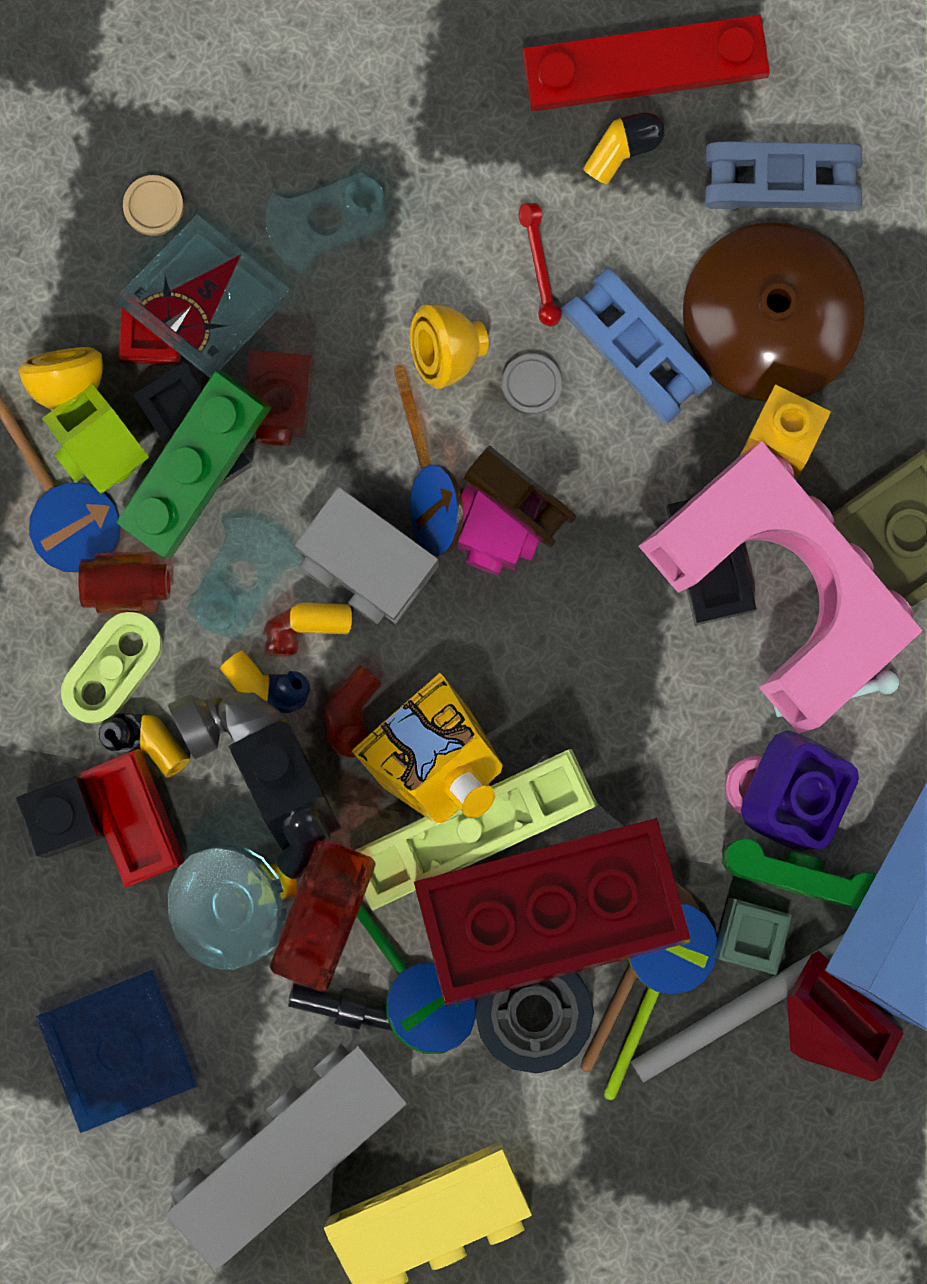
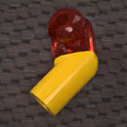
(303, 619)

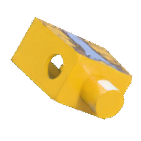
(433, 755)

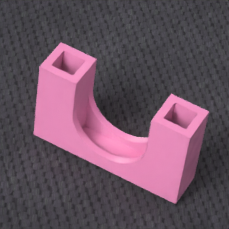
(858, 617)

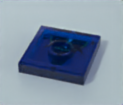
(117, 1051)

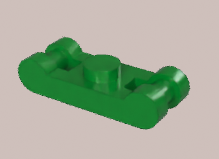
(797, 875)

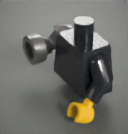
(272, 769)

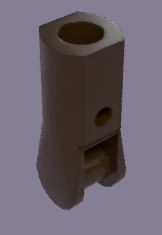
(511, 489)

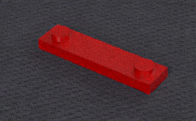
(645, 63)

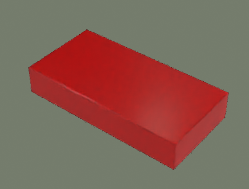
(132, 817)

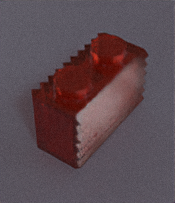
(322, 915)

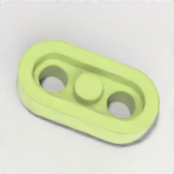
(108, 665)

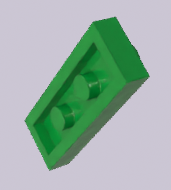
(193, 464)

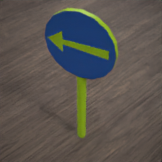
(668, 972)

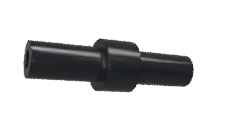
(348, 1008)

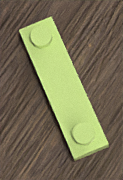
(520, 810)

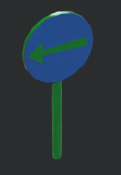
(416, 1001)

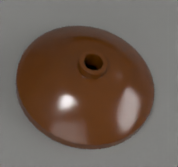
(748, 343)

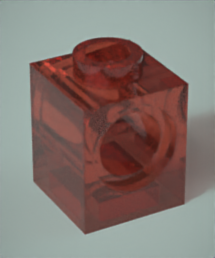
(288, 371)

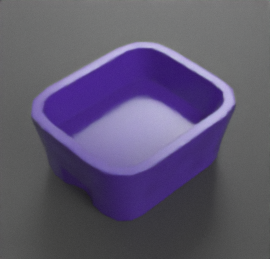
(799, 792)

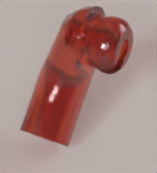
(344, 711)

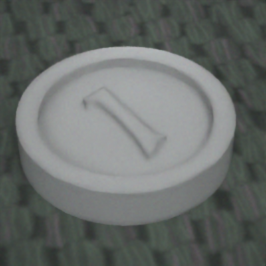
(531, 384)

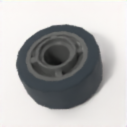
(543, 1048)

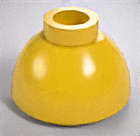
(445, 344)
(61, 374)

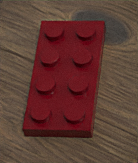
(551, 912)

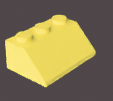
(430, 1218)

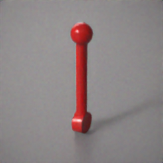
(530, 217)

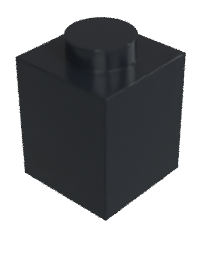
(59, 817)

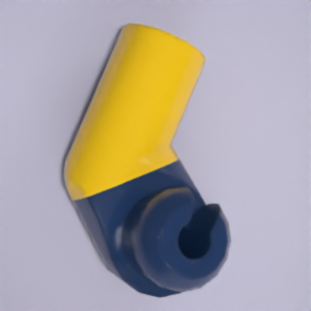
(281, 691)

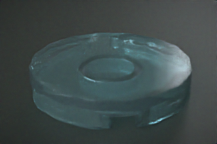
(226, 907)

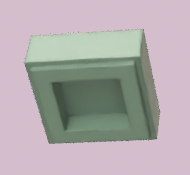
(752, 936)

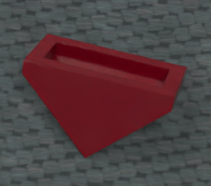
(838, 1024)

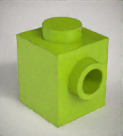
(94, 440)

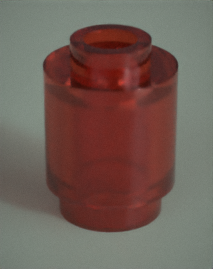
(123, 582)

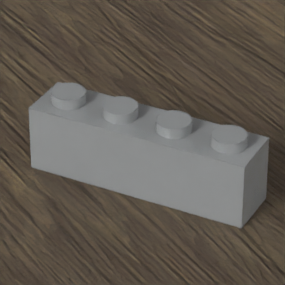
(286, 1157)

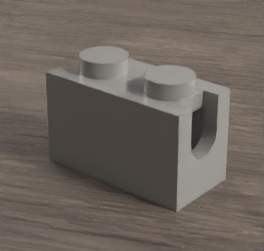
(365, 557)

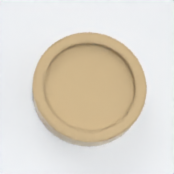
(153, 205)

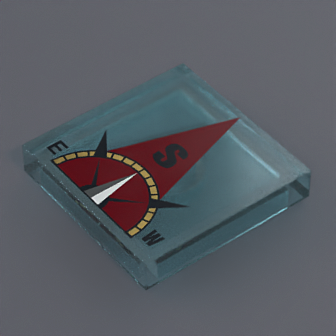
(203, 296)

